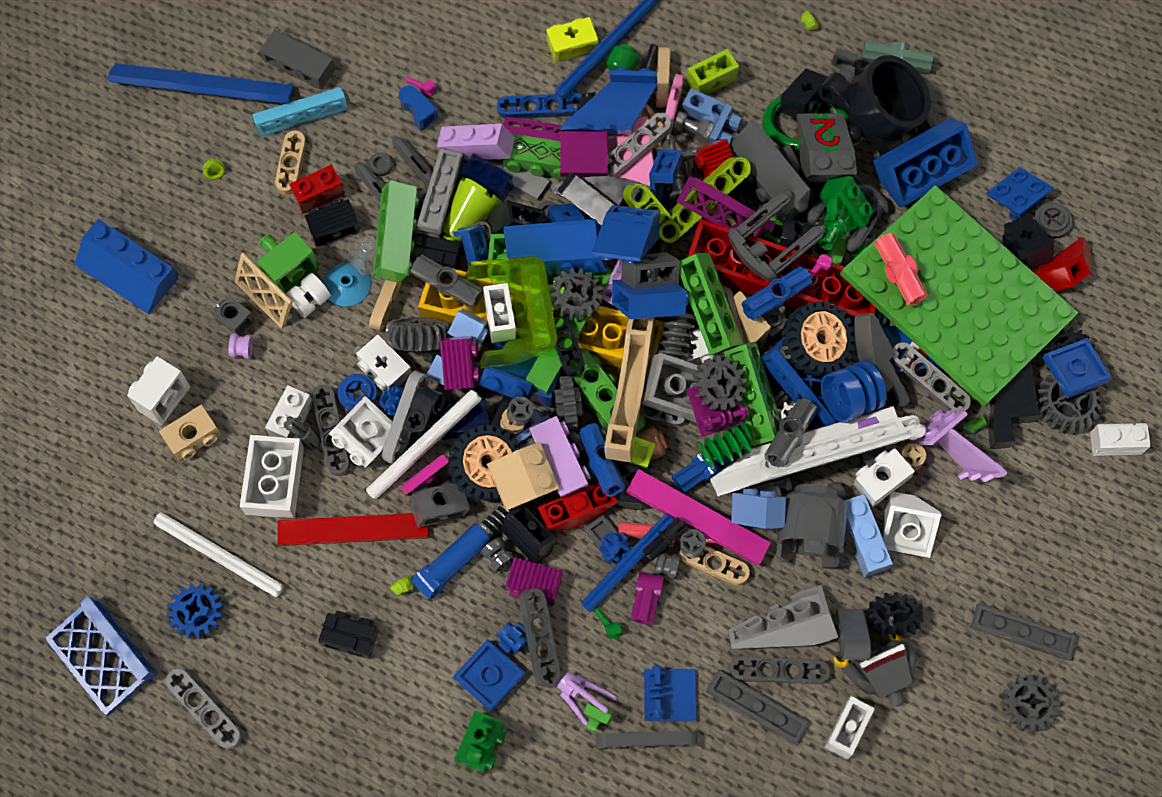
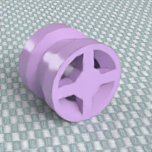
(240, 346)

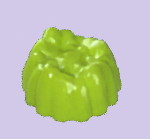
(809, 20)
(213, 166)
(402, 585)

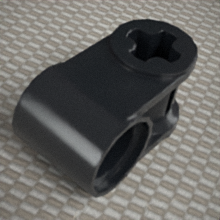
(425, 408)

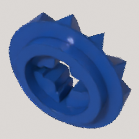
(351, 384)

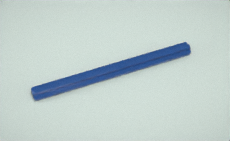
(604, 48)

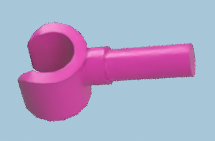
(426, 88)
(823, 262)

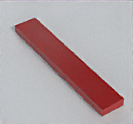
(349, 529)

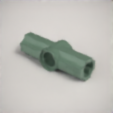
(918, 59)

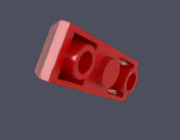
(1067, 267)
(576, 508)

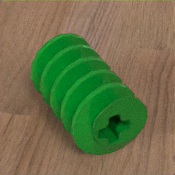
(725, 446)

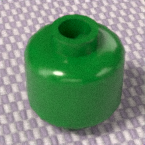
(622, 57)

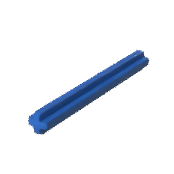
(624, 565)

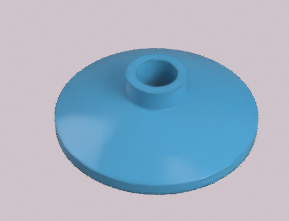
(350, 293)

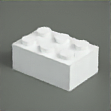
(272, 476)

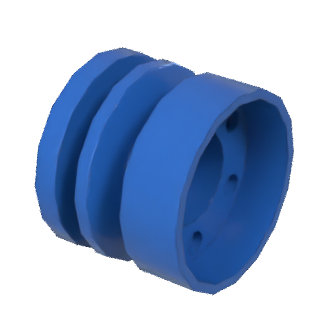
(853, 391)

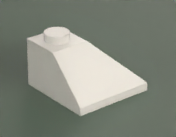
(909, 525)

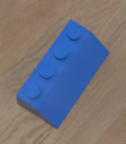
(926, 161)
(557, 245)
(124, 266)

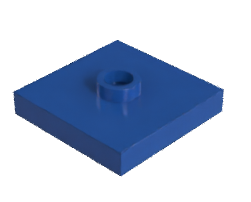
(1077, 368)
(489, 675)

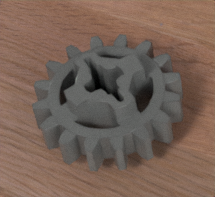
(576, 294)
(722, 372)
(568, 402)
(1030, 714)

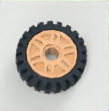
(802, 341)
(467, 455)

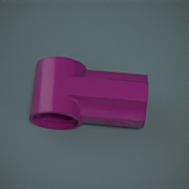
(647, 592)

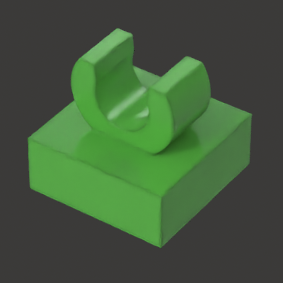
(597, 716)

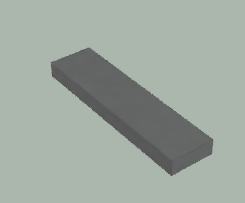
(1023, 632)
(757, 707)

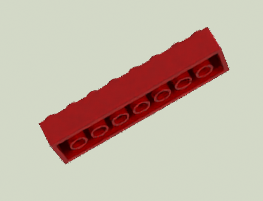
(733, 273)

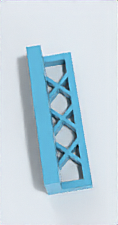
(300, 111)

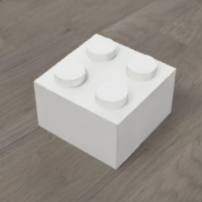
(158, 390)

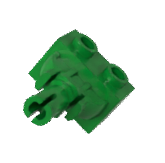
(845, 209)
(480, 742)

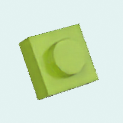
(642, 452)

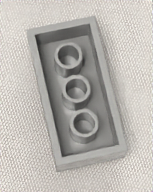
(668, 385)

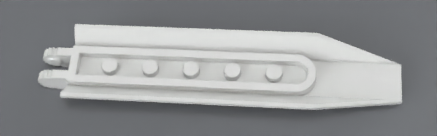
(820, 448)

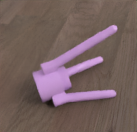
(573, 686)

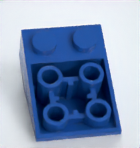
(627, 234)

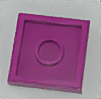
(583, 153)

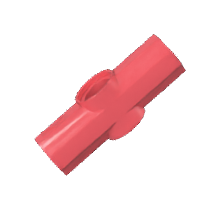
(901, 269)

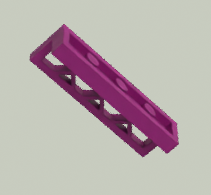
(530, 131)
(721, 199)

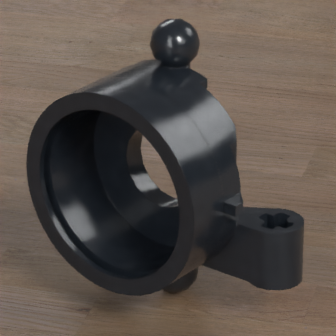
(896, 85)

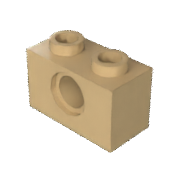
(177, 431)

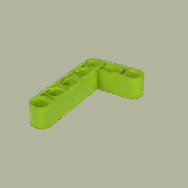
(672, 218)

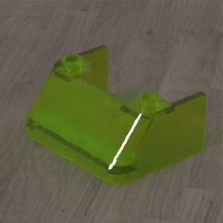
(532, 306)

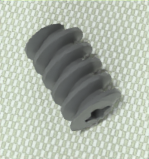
(676, 334)

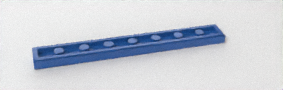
(201, 83)

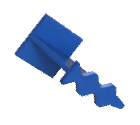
(617, 104)

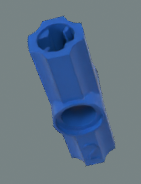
(766, 300)
(603, 468)
(698, 472)

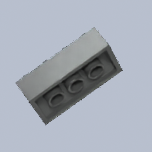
(770, 171)

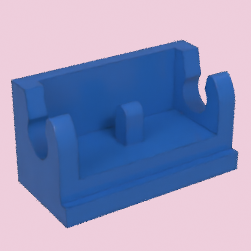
(473, 242)

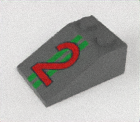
(825, 147)

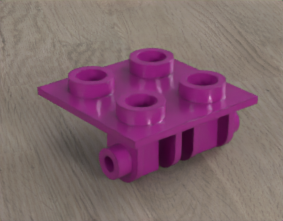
(714, 420)

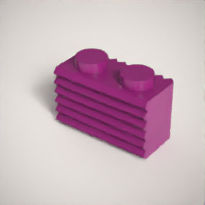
(459, 362)
(533, 575)

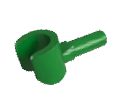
(613, 630)

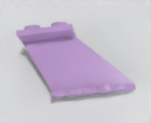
(969, 457)

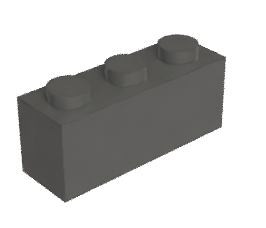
(297, 59)

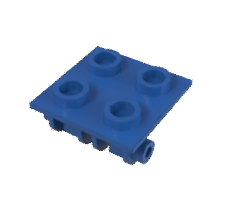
(1020, 192)
(669, 694)

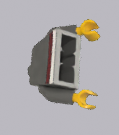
(885, 672)

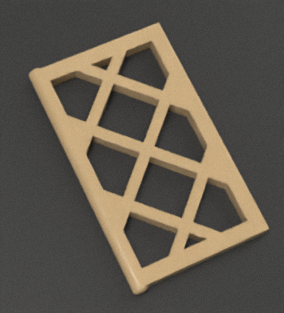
(251, 291)

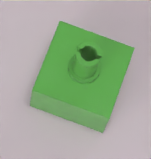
(287, 261)

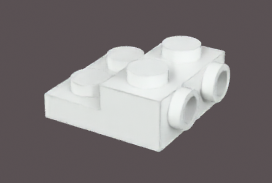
(362, 432)

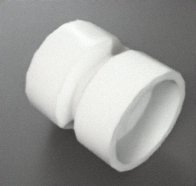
(313, 289)

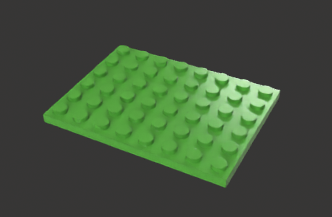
(982, 304)

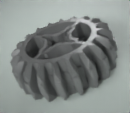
(416, 333)
(1074, 419)

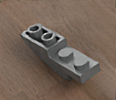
(876, 348)

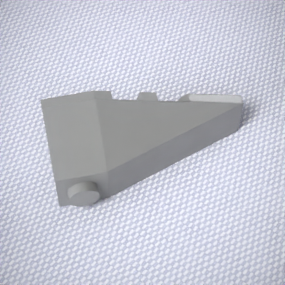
(797, 624)

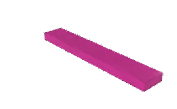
(698, 517)

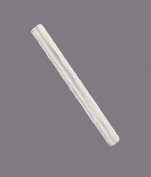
(423, 444)
(218, 554)

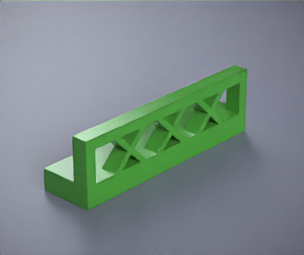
(763, 415)

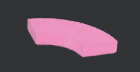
(674, 97)

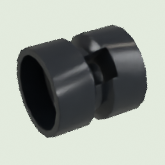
(793, 231)

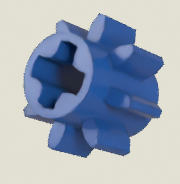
(390, 400)
(614, 547)
(512, 637)

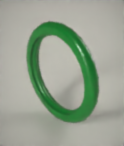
(777, 137)

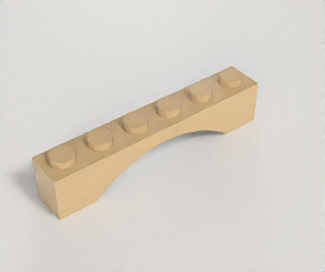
(630, 390)

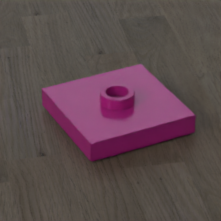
(425, 476)

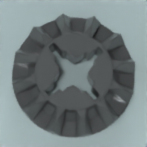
(1050, 210)

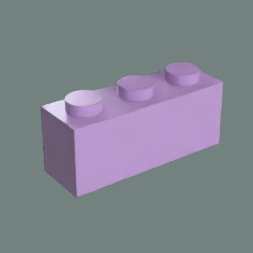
(484, 140)
(561, 456)

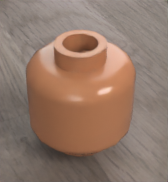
(657, 437)

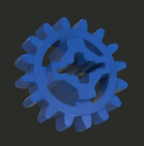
(197, 600)

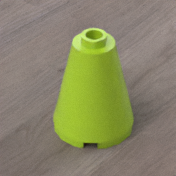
(468, 207)

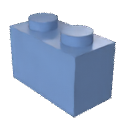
(758, 509)

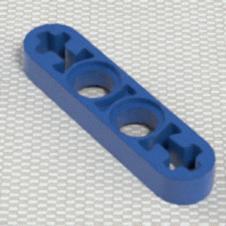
(541, 102)

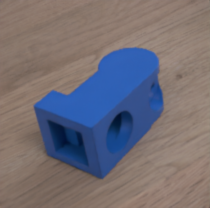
(415, 102)

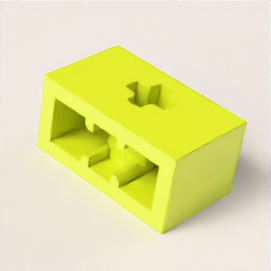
(571, 39)

